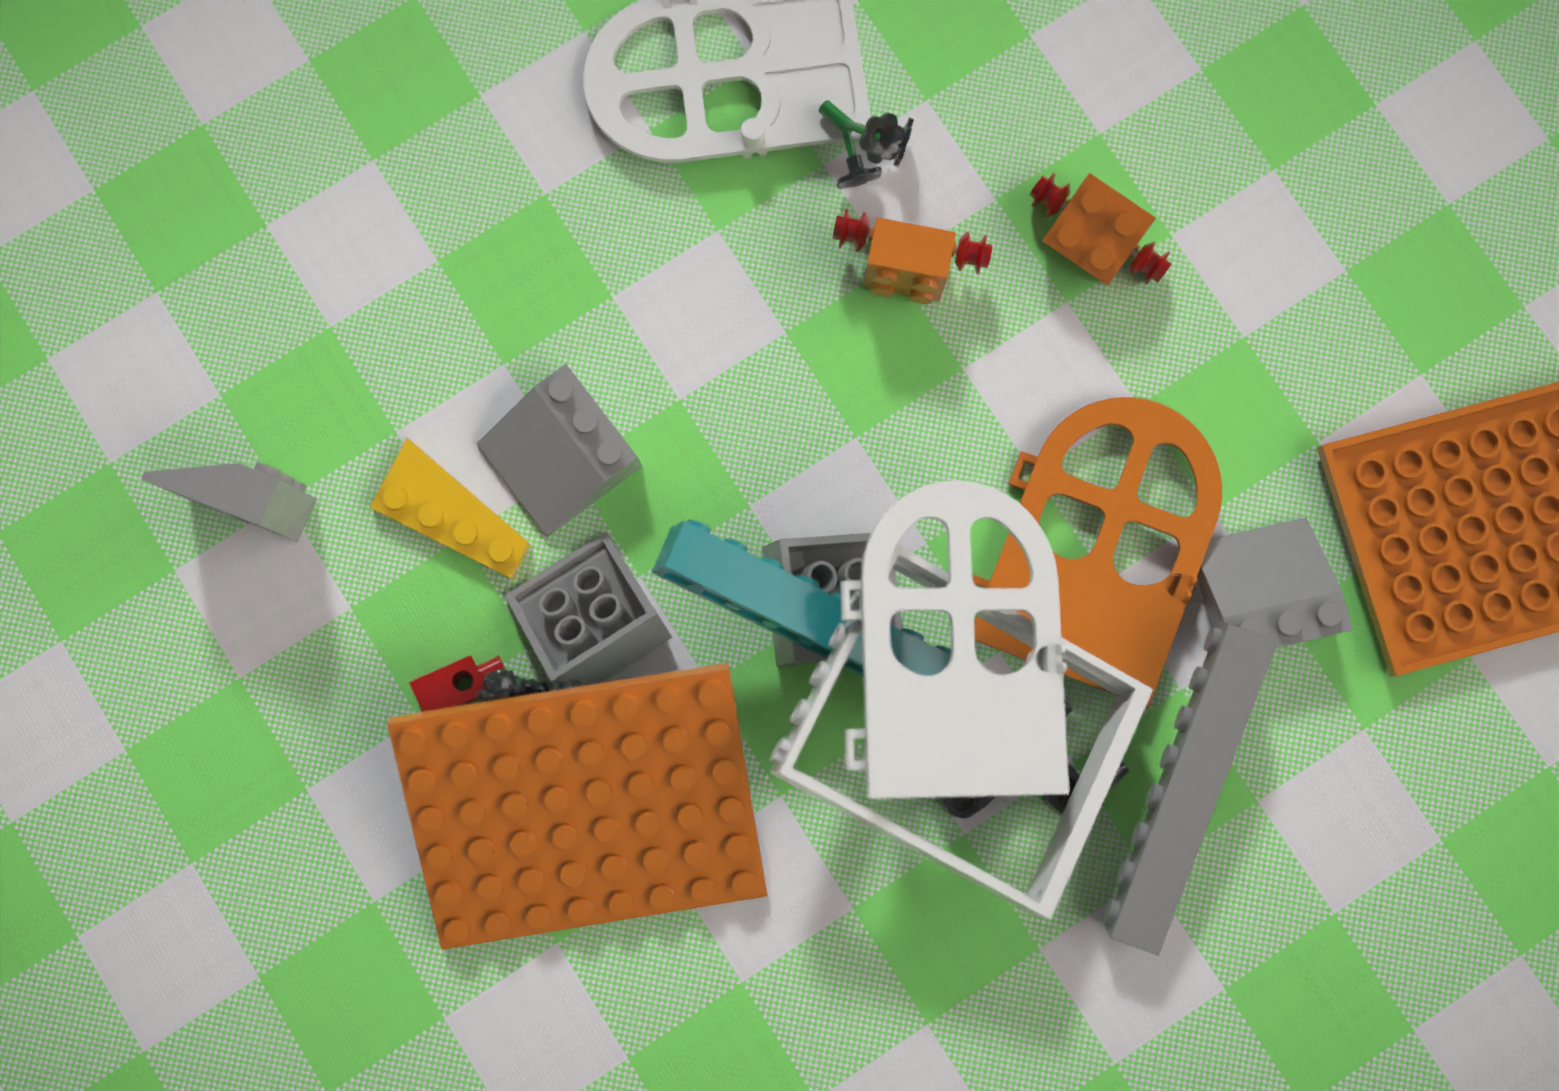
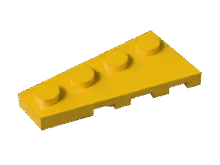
(438, 506)

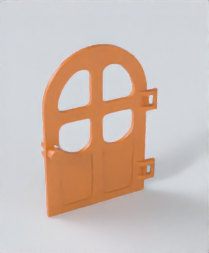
(1098, 609)

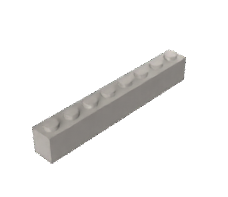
(1188, 786)

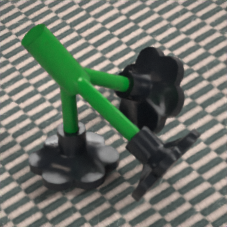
(880, 138)

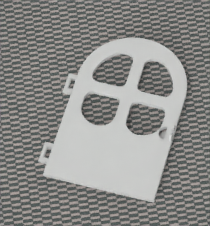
(796, 62)
(963, 725)

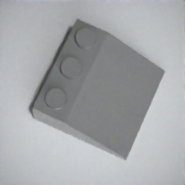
(558, 451)
(250, 494)
(827, 562)
(1273, 584)
(587, 615)

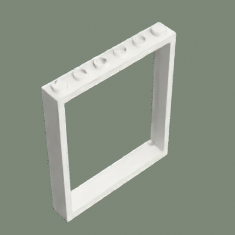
(1084, 801)

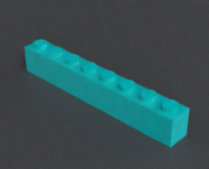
(774, 598)

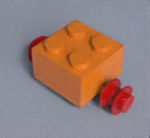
(1099, 229)
(910, 256)

